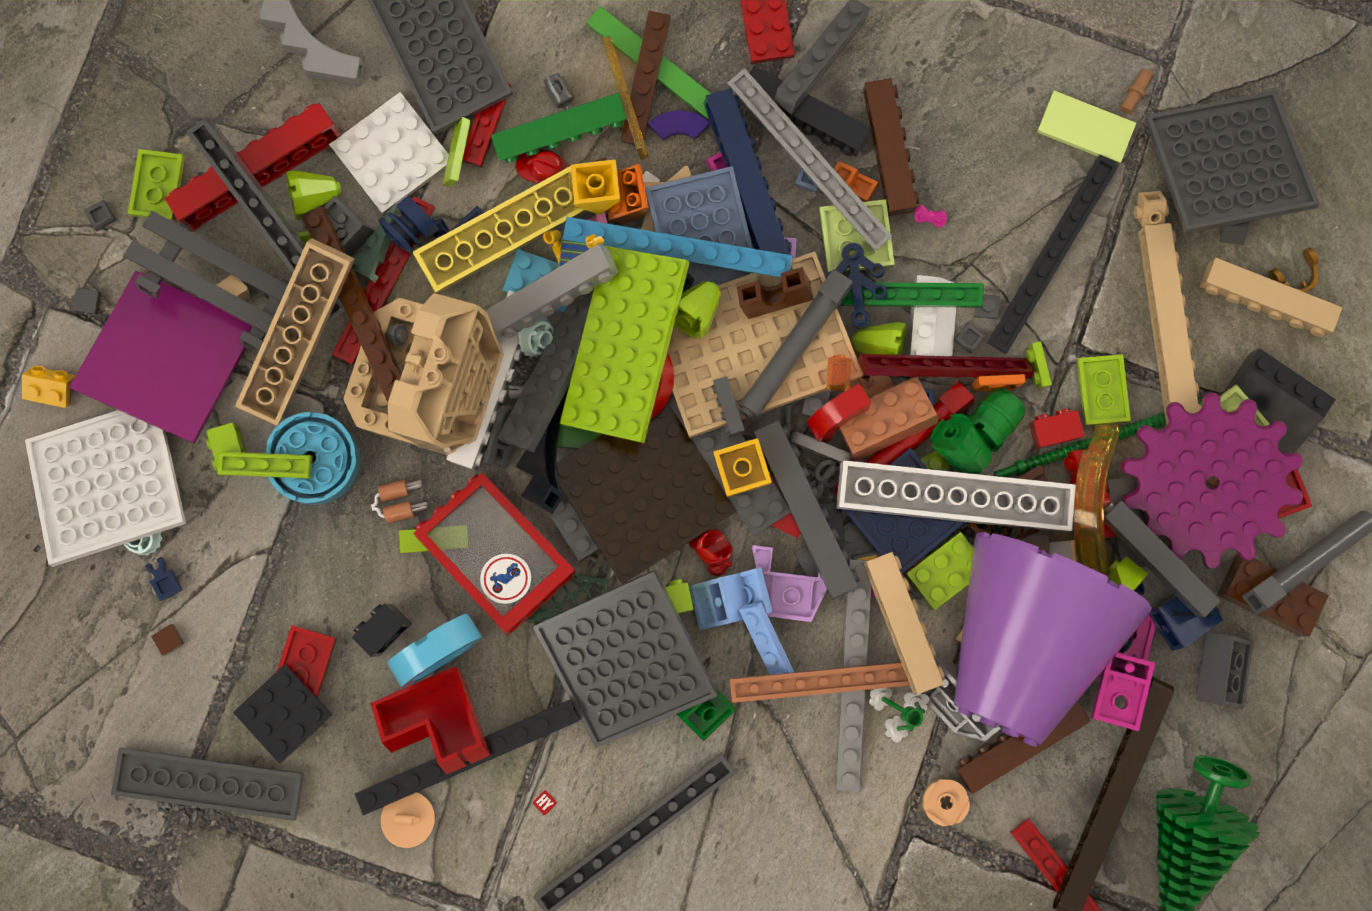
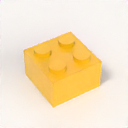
(742, 467)

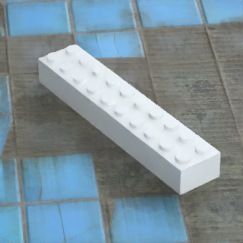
(956, 496)

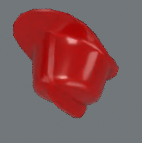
(539, 166)

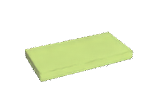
(1086, 127)

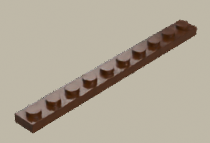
(357, 307)

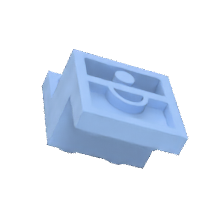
(719, 599)

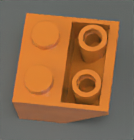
(632, 196)

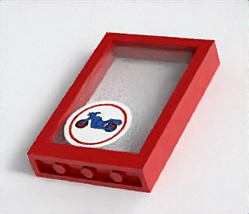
(494, 553)

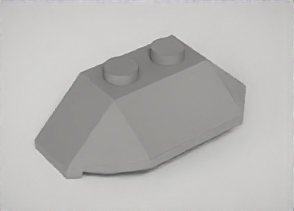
(942, 702)

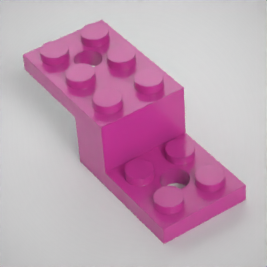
(1128, 676)

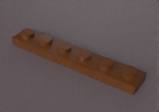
(647, 71)

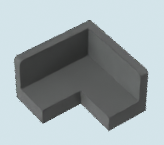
(348, 225)

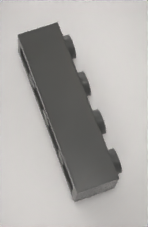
(729, 408)

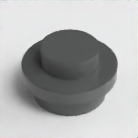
(397, 334)

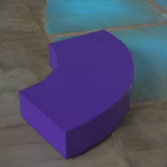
(680, 123)

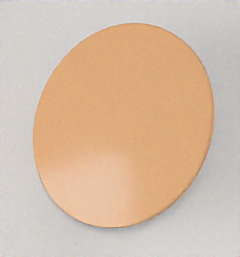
(408, 821)

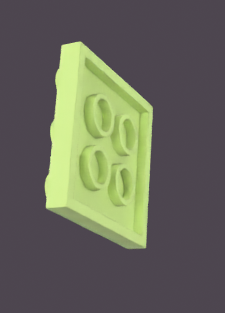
(839, 232)

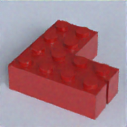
(433, 709)

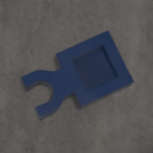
(165, 582)

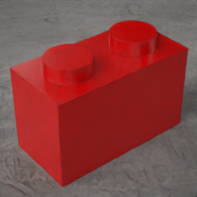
(1056, 429)

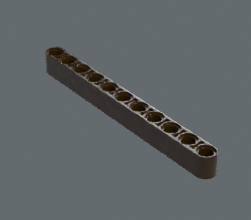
(1112, 801)

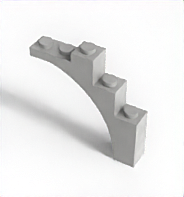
(320, 60)

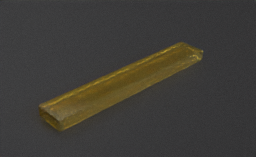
(625, 98)

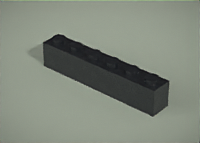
(819, 118)

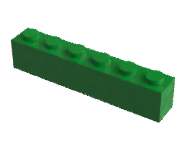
(558, 127)

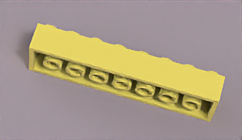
(498, 232)

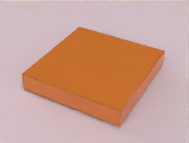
(990, 383)

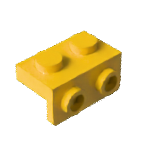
(47, 386)

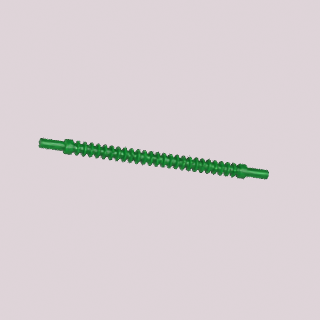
(1021, 467)

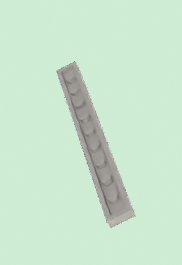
(809, 160)
(853, 701)

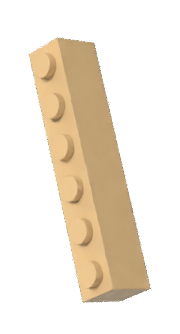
(1270, 297)
(903, 623)

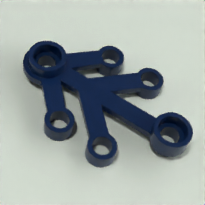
(859, 279)

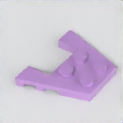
(789, 594)

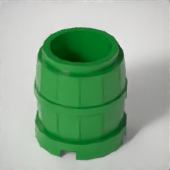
(998, 416)
(961, 444)

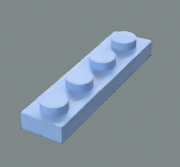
(765, 638)

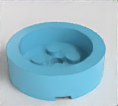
(336, 457)
(434, 650)

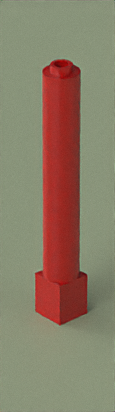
(953, 401)

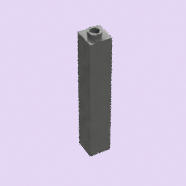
(1159, 559)

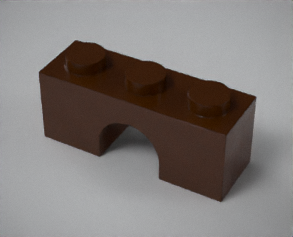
(761, 300)

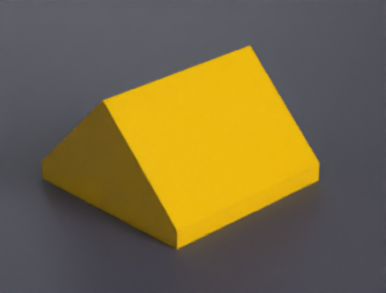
(595, 185)

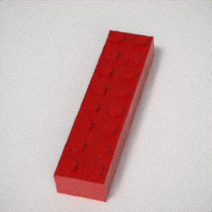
(267, 160)

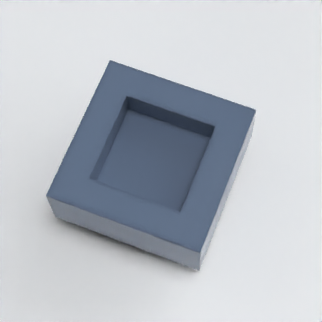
(805, 182)

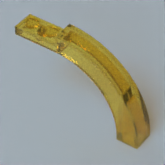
(1089, 498)

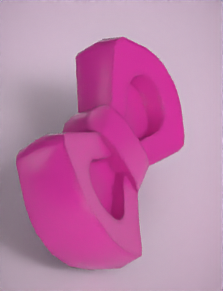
(938, 218)

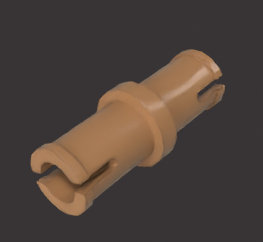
(1136, 91)

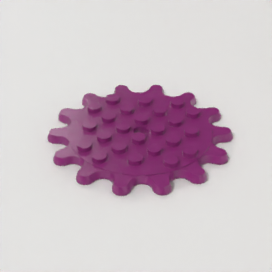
(1206, 445)

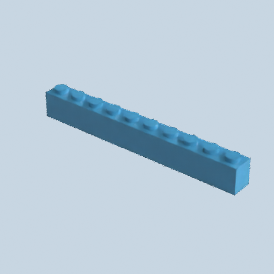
(680, 247)

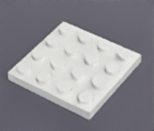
(391, 153)

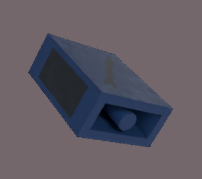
(1179, 624)

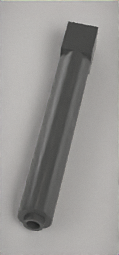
(826, 301)
(1308, 562)

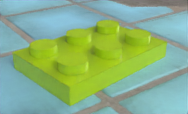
(153, 180)
(1103, 390)

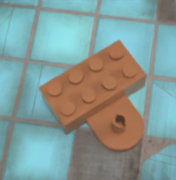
(892, 416)

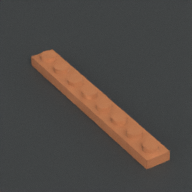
(817, 682)

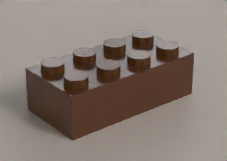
(1294, 612)

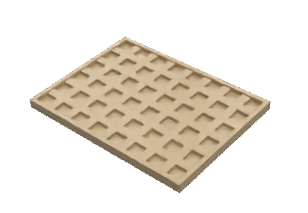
(745, 346)

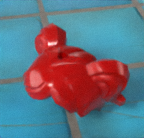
(713, 551)

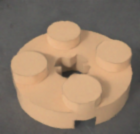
(958, 798)

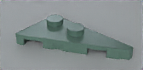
(373, 251)

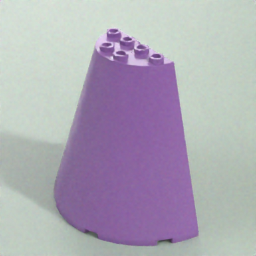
(1036, 635)

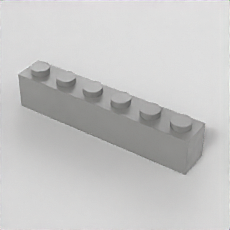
(552, 291)

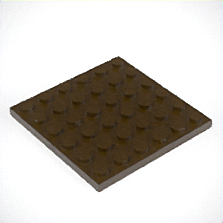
(643, 496)

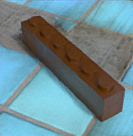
(889, 146)
(1009, 752)

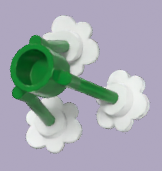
(911, 714)

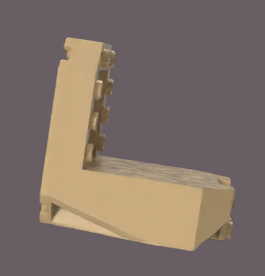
(442, 379)

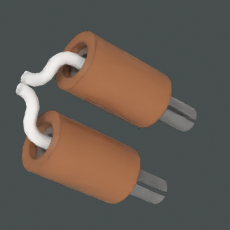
(399, 511)

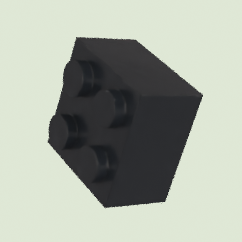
(380, 630)

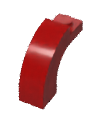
(838, 412)

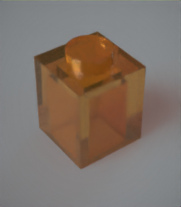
(838, 373)

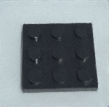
(282, 713)

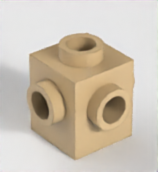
(1151, 208)

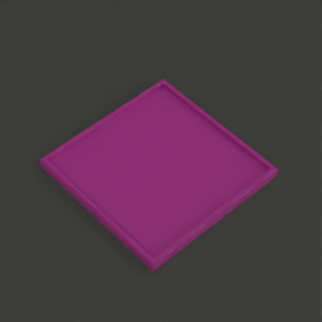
(163, 359)

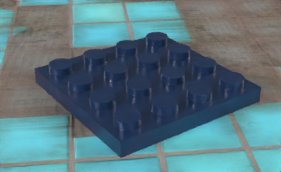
(903, 535)

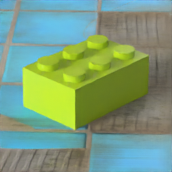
(942, 571)

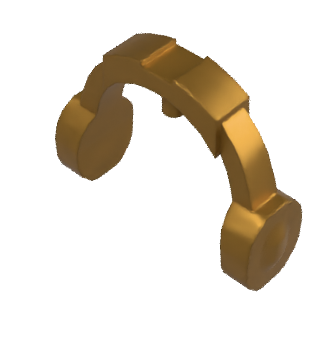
(1312, 260)

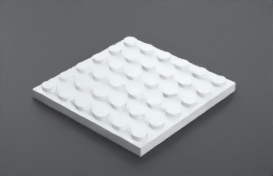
(102, 485)

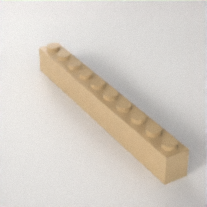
(1168, 317)

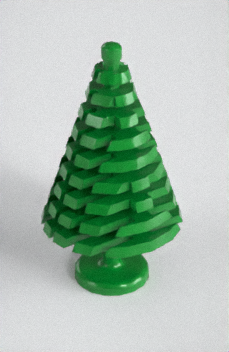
(1199, 836)

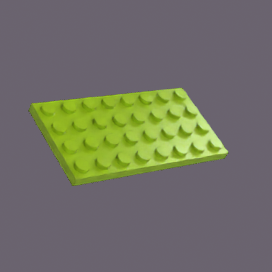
(625, 345)

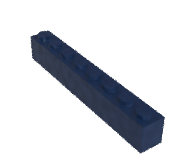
(738, 152)

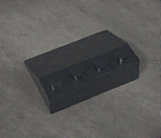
(1282, 397)

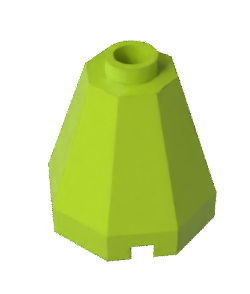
(310, 191)
(698, 309)
(880, 339)

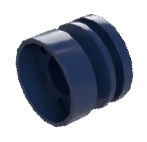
(408, 225)

